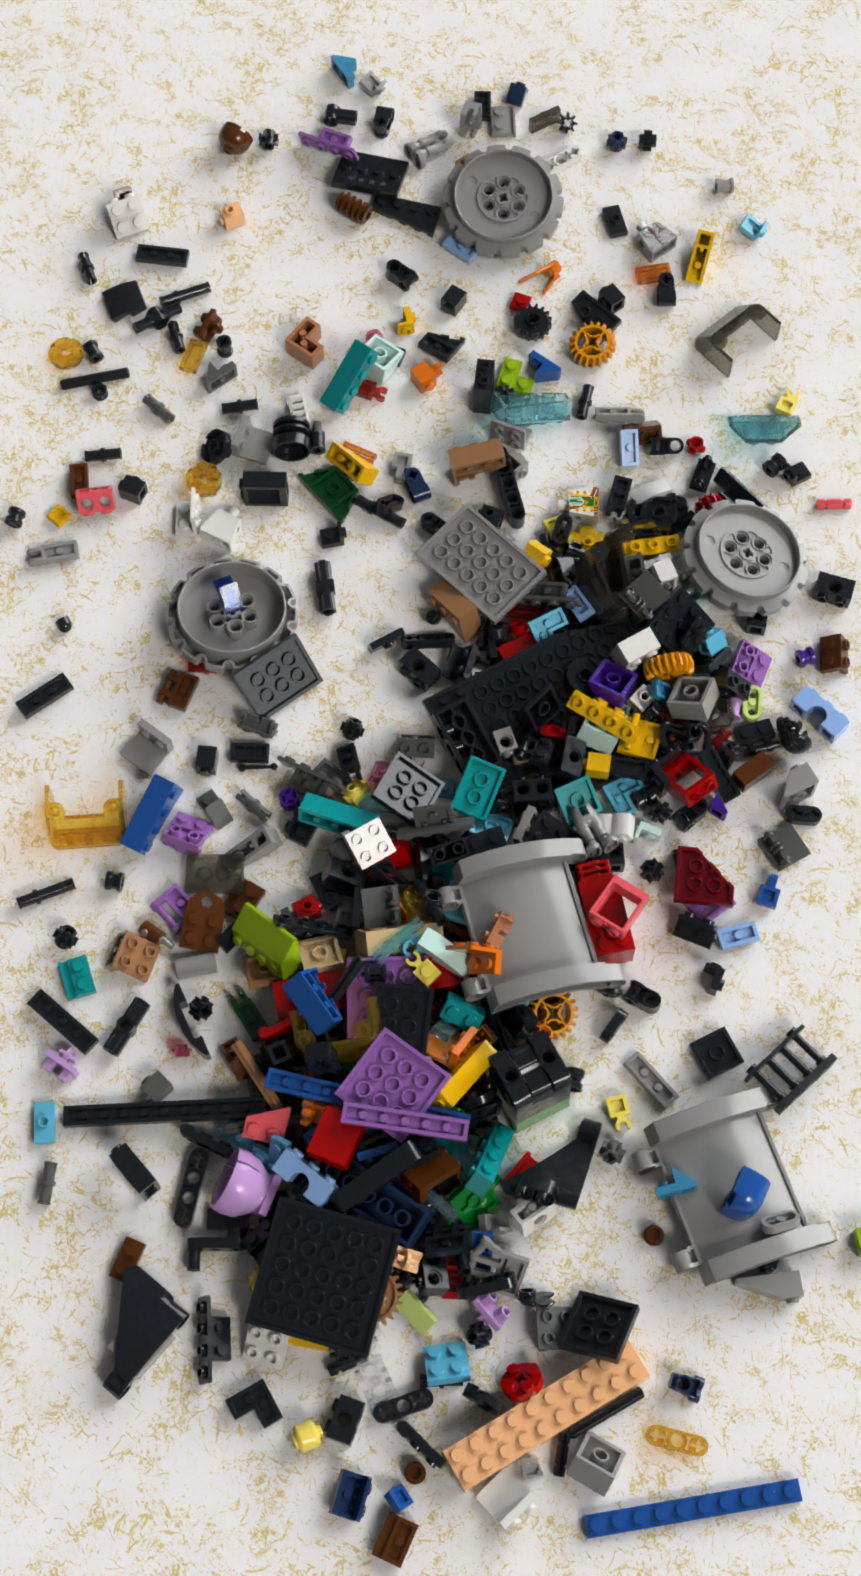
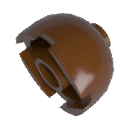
(233, 139)

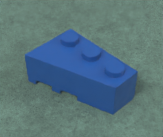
(312, 1001)

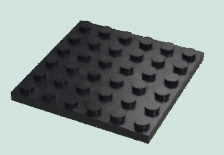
(323, 1276)

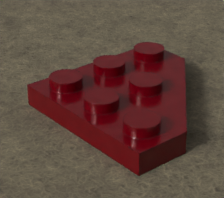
(700, 881)

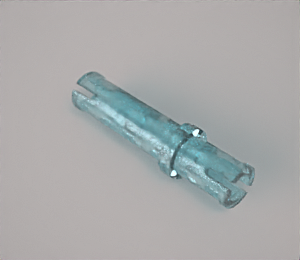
(390, 946)

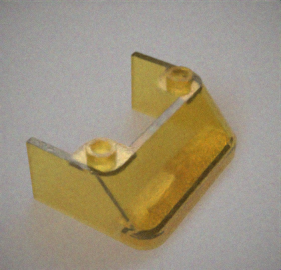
(89, 829)
(350, 1049)

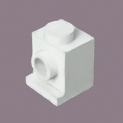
(636, 701)

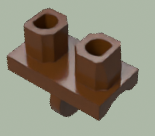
(210, 326)

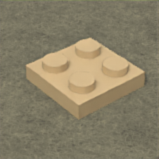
(321, 953)

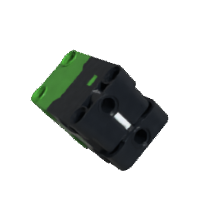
(530, 1081)

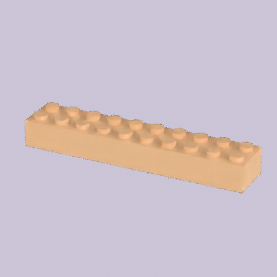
(543, 1417)

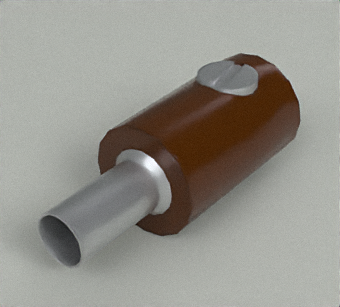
(154, 934)

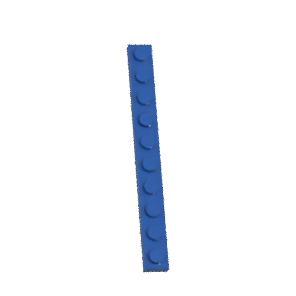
(324, 1090)
(692, 1508)

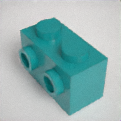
(460, 1012)

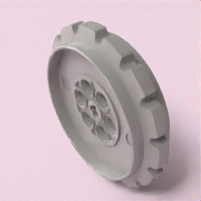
(484, 228)
(744, 558)
(221, 647)

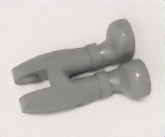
(427, 146)
(592, 820)

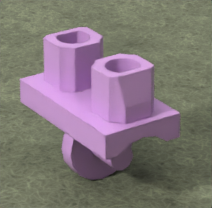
(67, 1071)
(489, 1312)

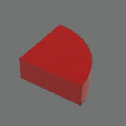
(553, 730)

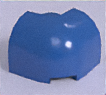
(746, 1195)

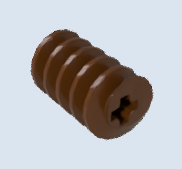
(353, 208)

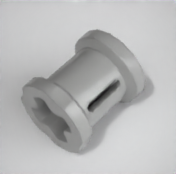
(724, 185)

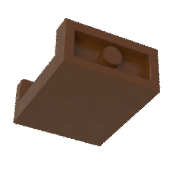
(429, 1174)

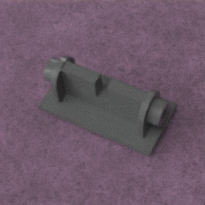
(266, 728)

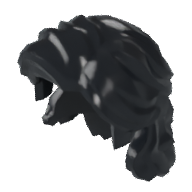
(790, 736)

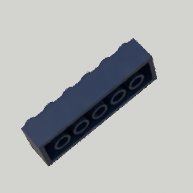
(387, 1206)

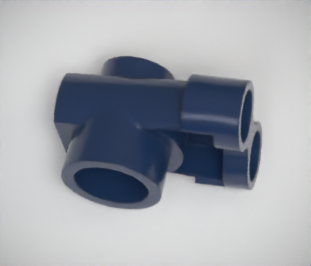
(690, 1387)

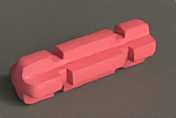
(833, 504)

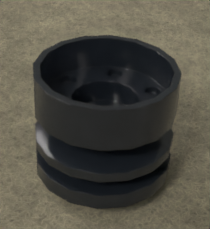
(291, 438)

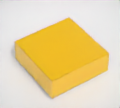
(59, 516)

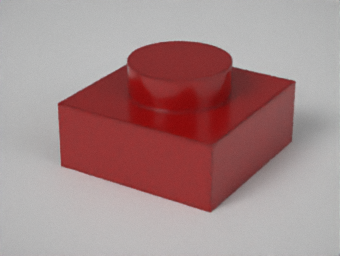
(519, 300)

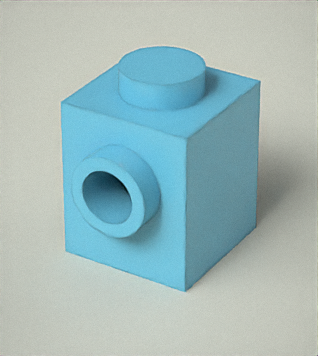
(714, 642)

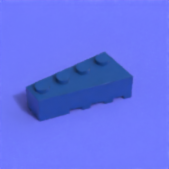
(151, 814)

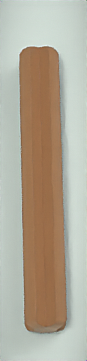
(256, 1075)

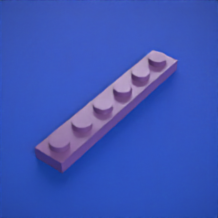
(405, 1121)

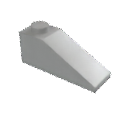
(258, 844)
(776, 1286)

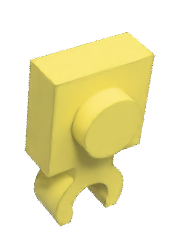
(787, 403)
(424, 971)
(618, 1109)

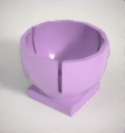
(244, 1188)

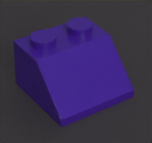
(613, 683)

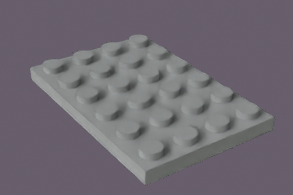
(481, 563)

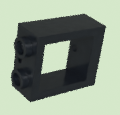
(483, 386)
(264, 488)
(134, 1171)

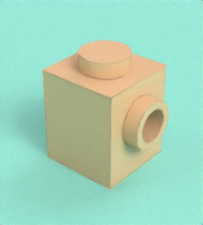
(231, 216)

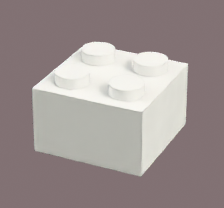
(636, 649)

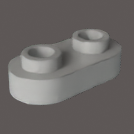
(780, 1222)

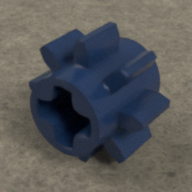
(616, 141)

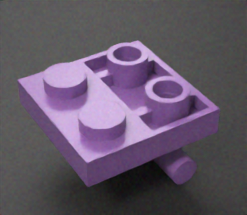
(750, 662)
(186, 833)

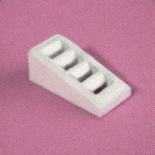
(298, 402)

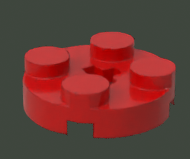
(515, 1374)

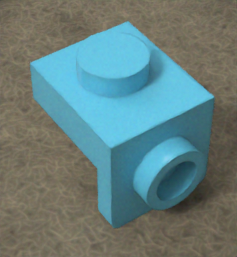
(752, 227)

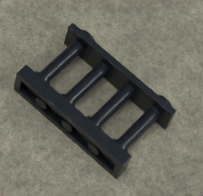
(797, 1088)

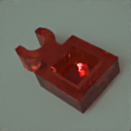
(368, 390)

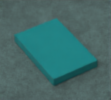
(477, 788)

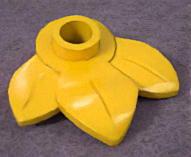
(586, 536)

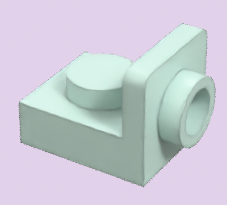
(648, 831)

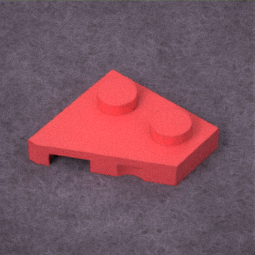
(266, 1124)

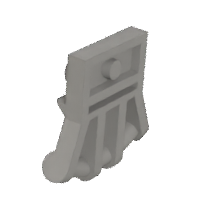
(507, 1262)

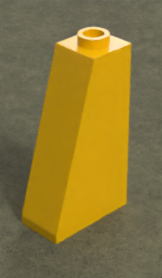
(465, 1074)

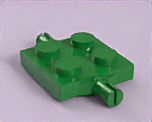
(472, 1205)

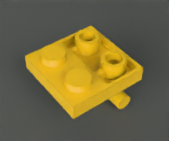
(645, 744)

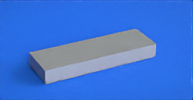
(651, 1080)

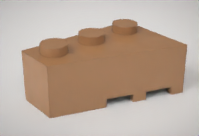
(475, 459)
(455, 609)

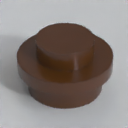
(653, 1235)
(415, 1473)

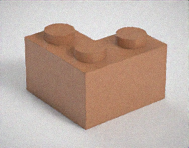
(304, 344)

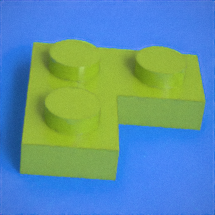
(510, 375)

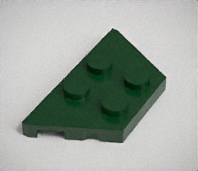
(332, 490)

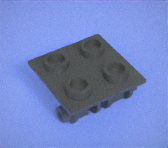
(644, 595)
(783, 846)
(381, 906)
(550, 1325)

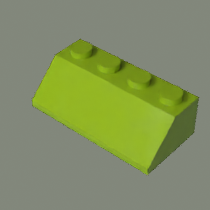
(267, 942)

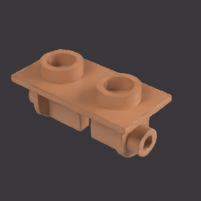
(500, 923)

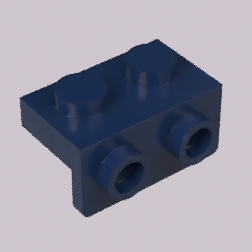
(350, 1495)

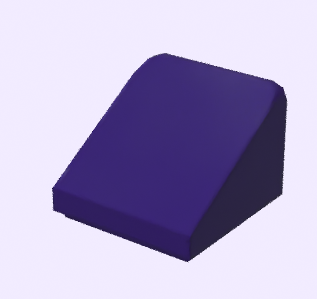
(717, 808)

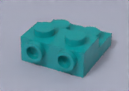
(574, 795)

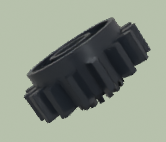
(535, 330)

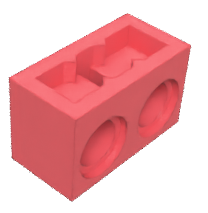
(94, 495)

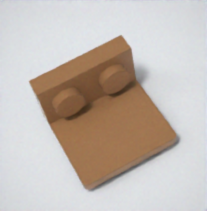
(133, 956)

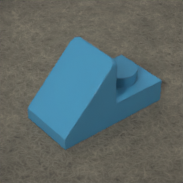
(344, 68)
(681, 1185)

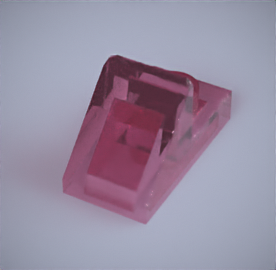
(377, 772)

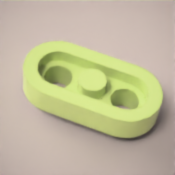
(753, 705)

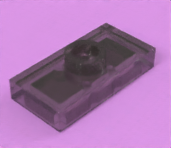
(544, 119)

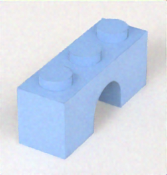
(810, 702)
(320, 1186)

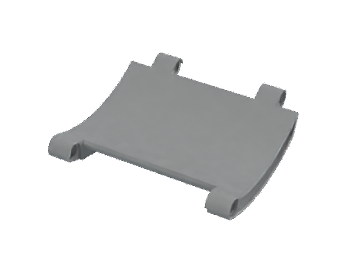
(549, 939)
(711, 1148)

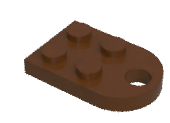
(202, 924)

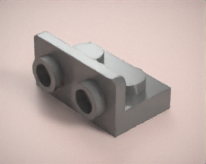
(416, 745)

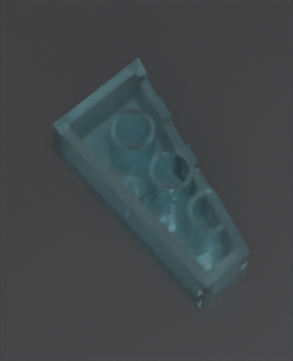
(531, 408)

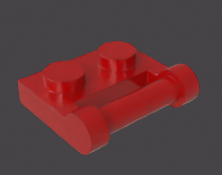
(281, 1029)

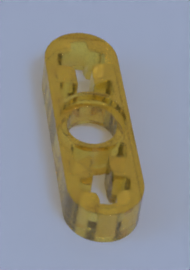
(691, 1450)

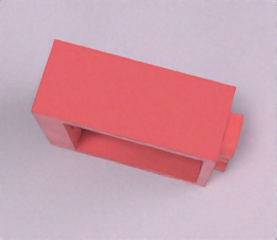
(626, 890)

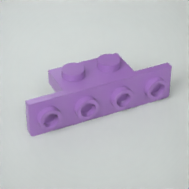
(331, 141)

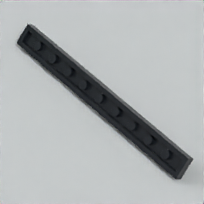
(162, 1112)

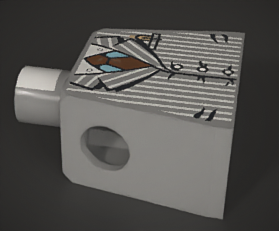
(655, 240)

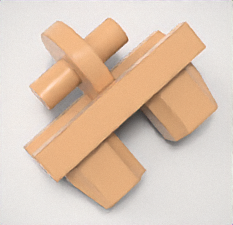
(407, 1259)

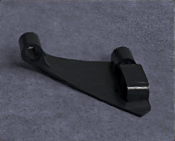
(559, 1176)
(145, 1322)

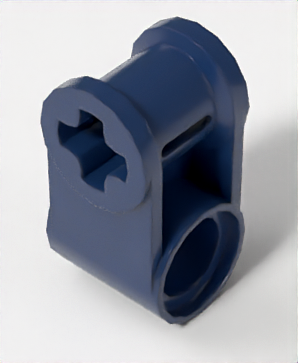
(416, 486)

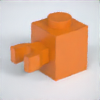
(425, 376)
(312, 1111)

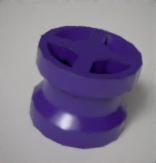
(805, 657)
(288, 794)

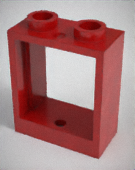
(682, 767)

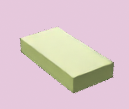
(416, 1312)

